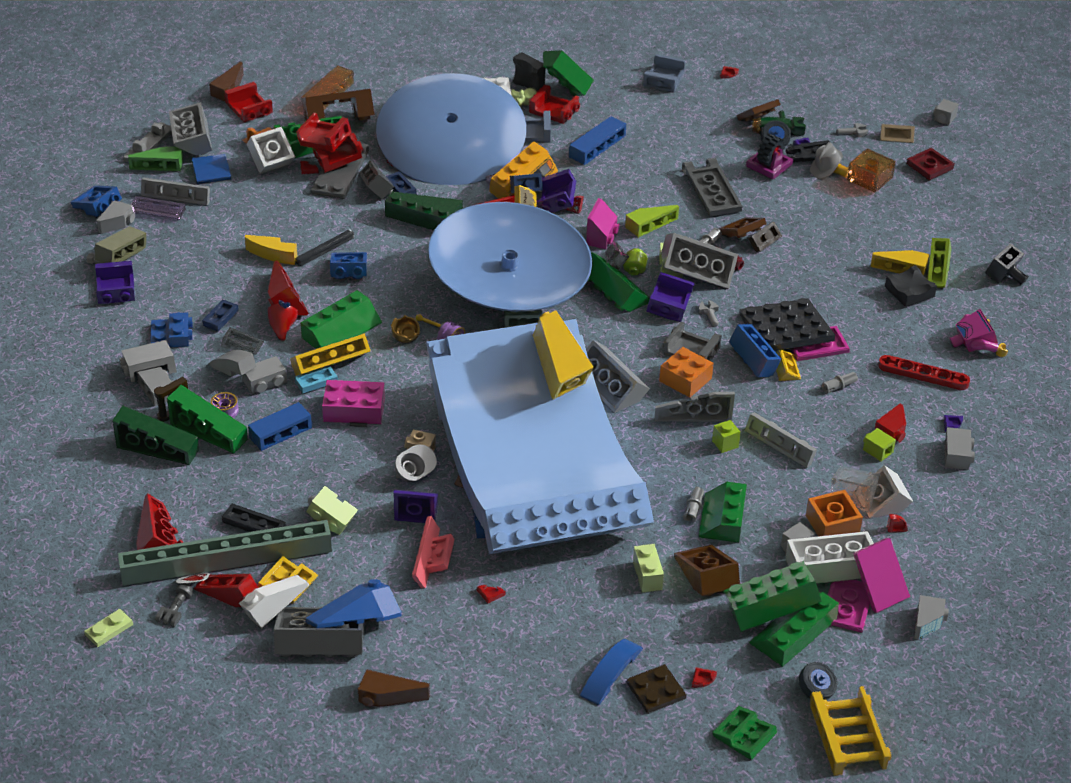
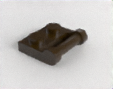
(161, 392)

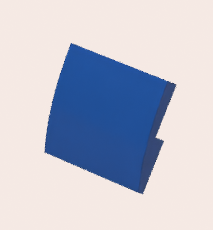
(211, 168)

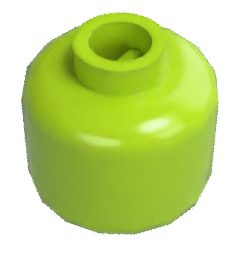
(636, 262)

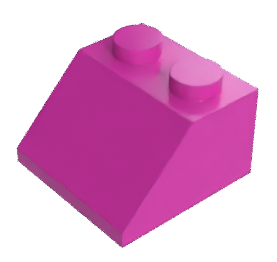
(601, 225)

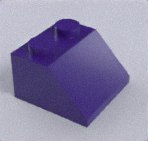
(414, 506)

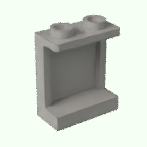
(147, 357)

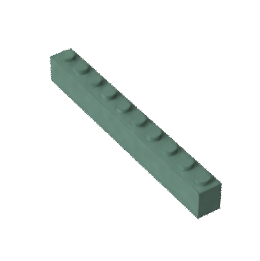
(224, 552)

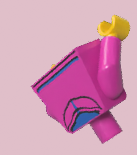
(977, 334)

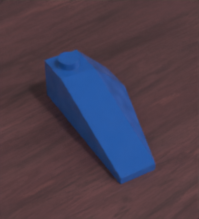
(360, 603)

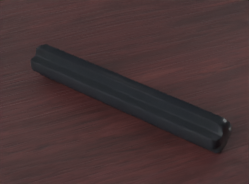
(324, 247)

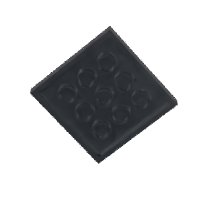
(788, 324)

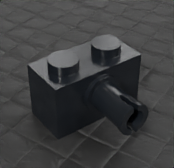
(1006, 265)

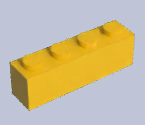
(330, 354)

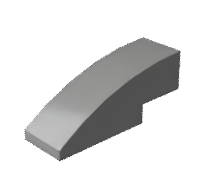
(234, 362)

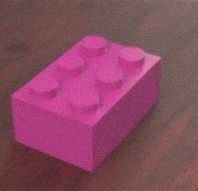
(353, 401)

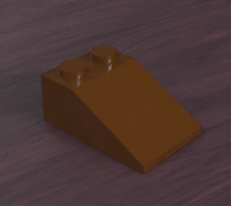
(708, 569)

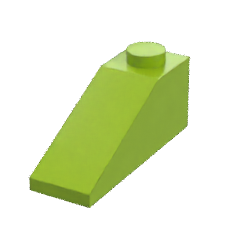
(649, 219)
(939, 261)

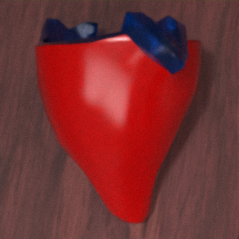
(281, 318)

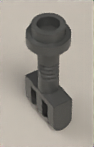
(183, 591)

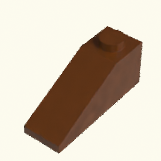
(226, 81)
(386, 690)

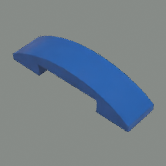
(609, 670)

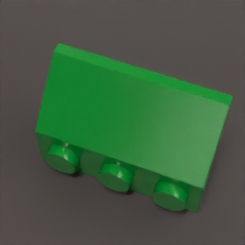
(567, 72)
(723, 512)

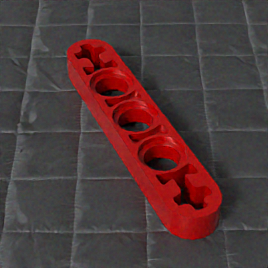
(931, 377)

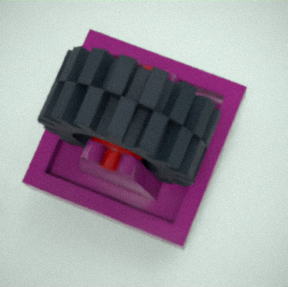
(770, 158)

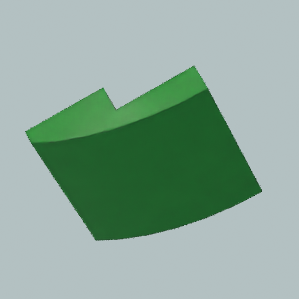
(745, 732)

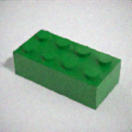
(772, 595)

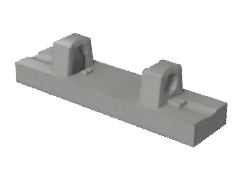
(152, 140)
(175, 191)
(780, 439)

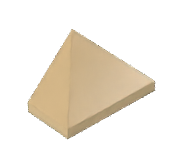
(897, 133)

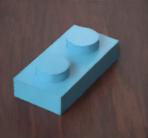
(315, 379)

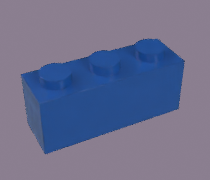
(754, 350)
(280, 426)

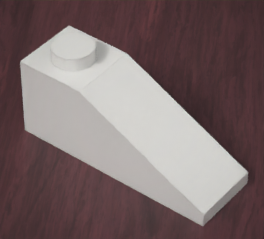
(269, 600)

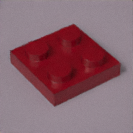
(930, 163)

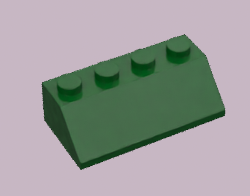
(616, 285)
(340, 321)
(795, 631)

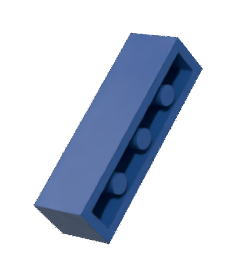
(597, 140)

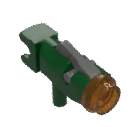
(795, 125)

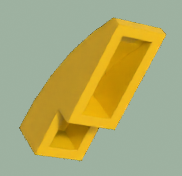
(271, 248)

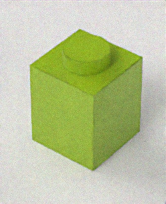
(726, 436)
(879, 444)

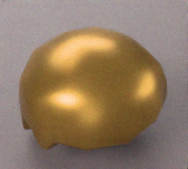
(405, 329)

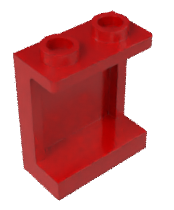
(247, 102)
(559, 108)
(323, 134)
(346, 153)

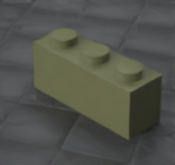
(120, 245)

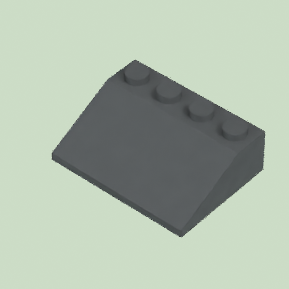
(296, 636)

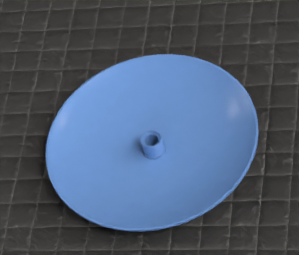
(450, 129)
(510, 256)

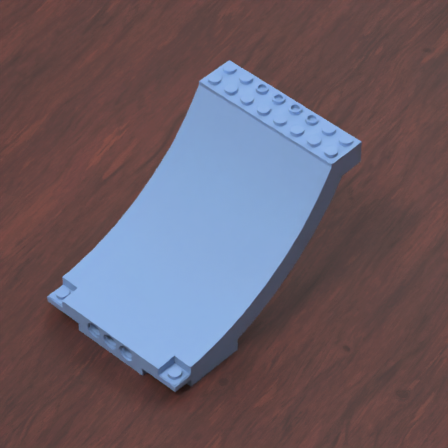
(527, 461)

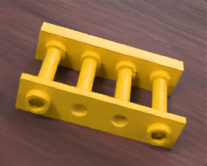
(833, 742)

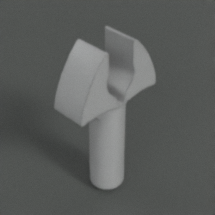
(859, 130)
(710, 312)

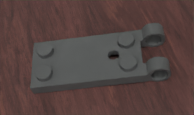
(339, 180)
(712, 188)

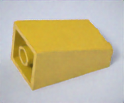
(560, 355)

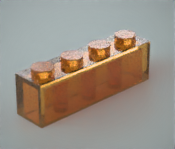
(336, 81)

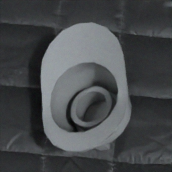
(825, 161)
(415, 463)

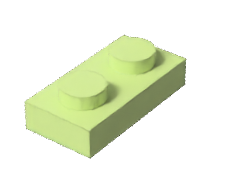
(108, 627)

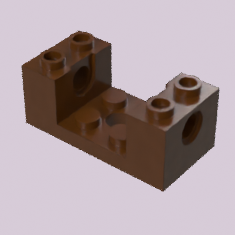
(360, 100)

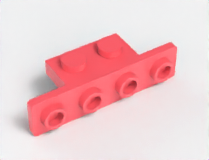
(433, 552)

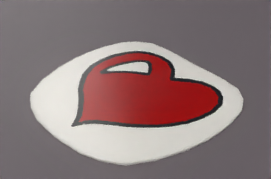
(193, 578)

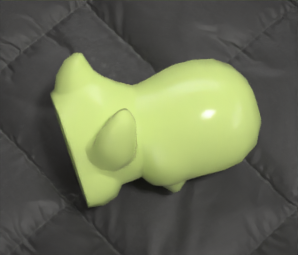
(523, 97)

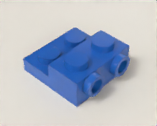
(96, 199)
(348, 265)
(173, 330)

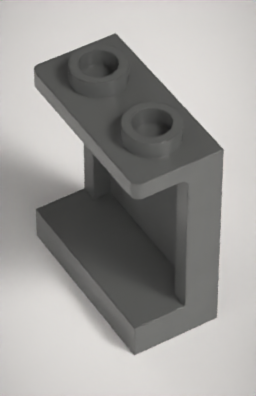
(697, 344)

